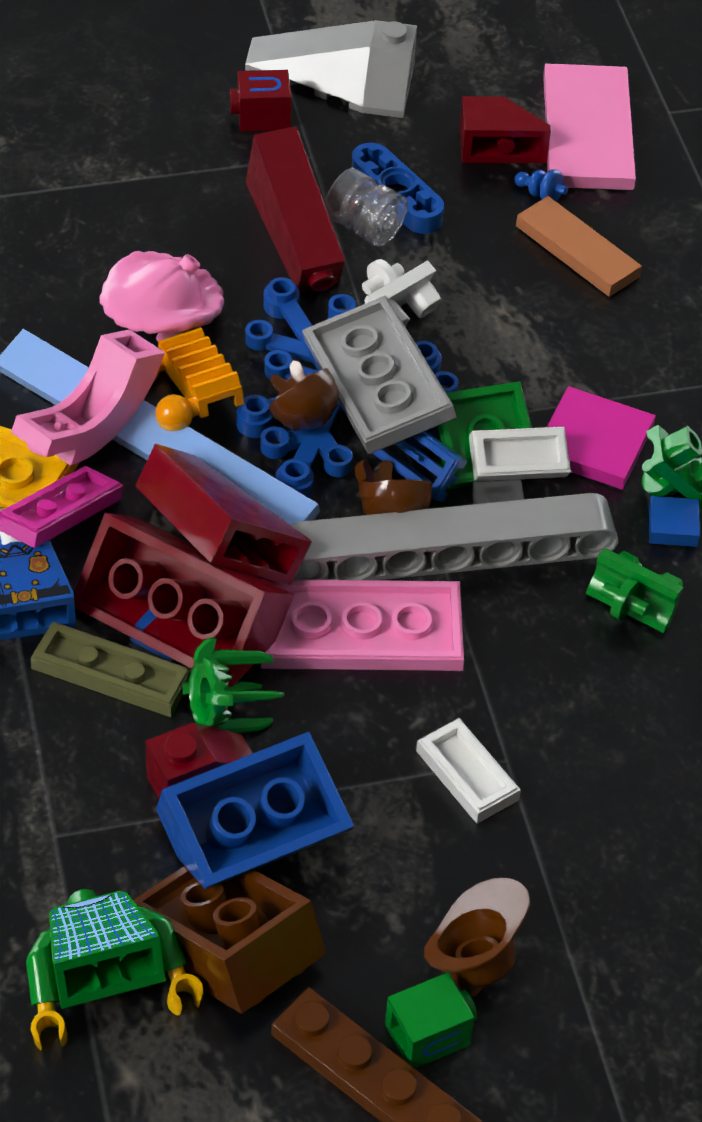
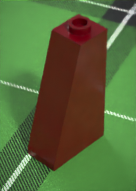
(294, 209)
(221, 517)

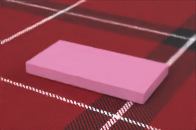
(590, 125)
(370, 626)

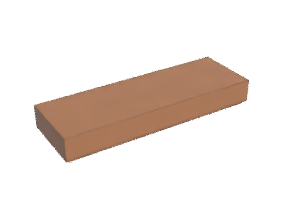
(578, 246)

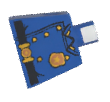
(32, 589)

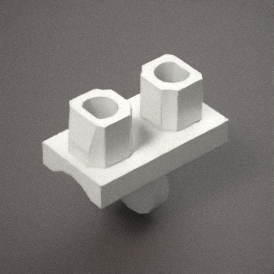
(411, 287)

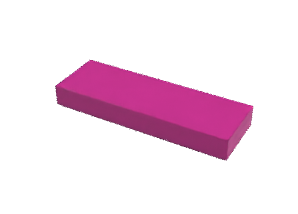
(59, 506)

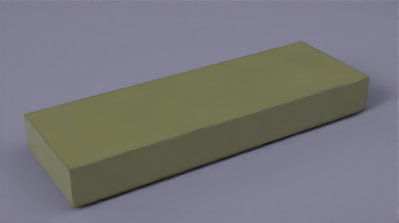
(110, 669)

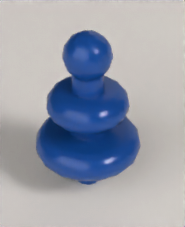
(542, 183)

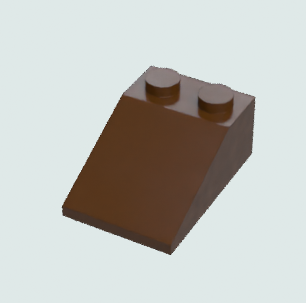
(239, 934)

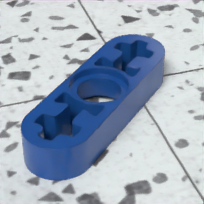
(393, 171)

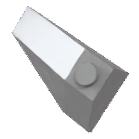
(355, 62)

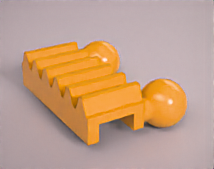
(198, 375)

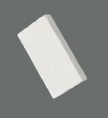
(519, 454)
(468, 770)

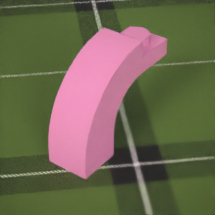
(99, 405)

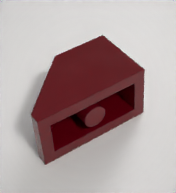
(501, 132)
(189, 753)

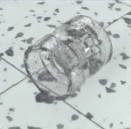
(366, 207)

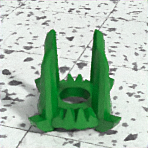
(211, 695)

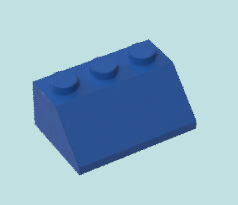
(253, 811)

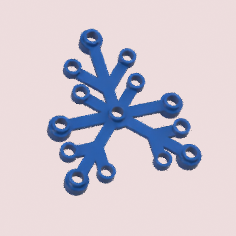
(256, 419)

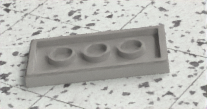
(379, 374)

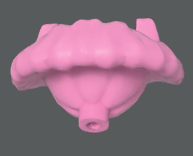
(160, 294)

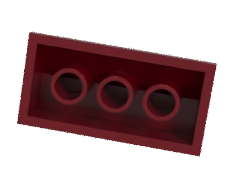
(147, 568)

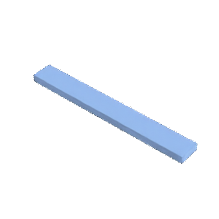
(55, 377)

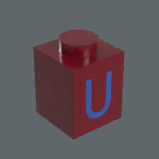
(262, 100)

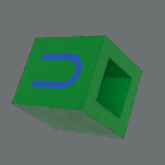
(430, 1020)

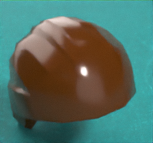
(304, 399)
(385, 495)

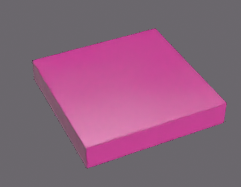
(601, 435)

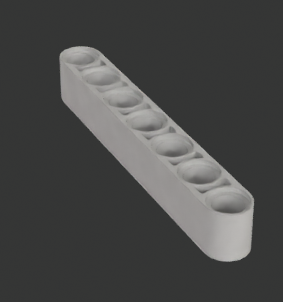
(457, 538)

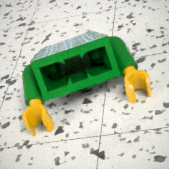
(99, 951)

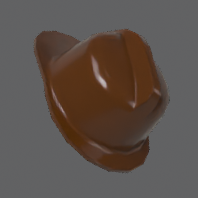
(479, 934)

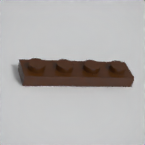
(362, 1064)

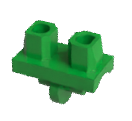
(674, 464)
(635, 589)

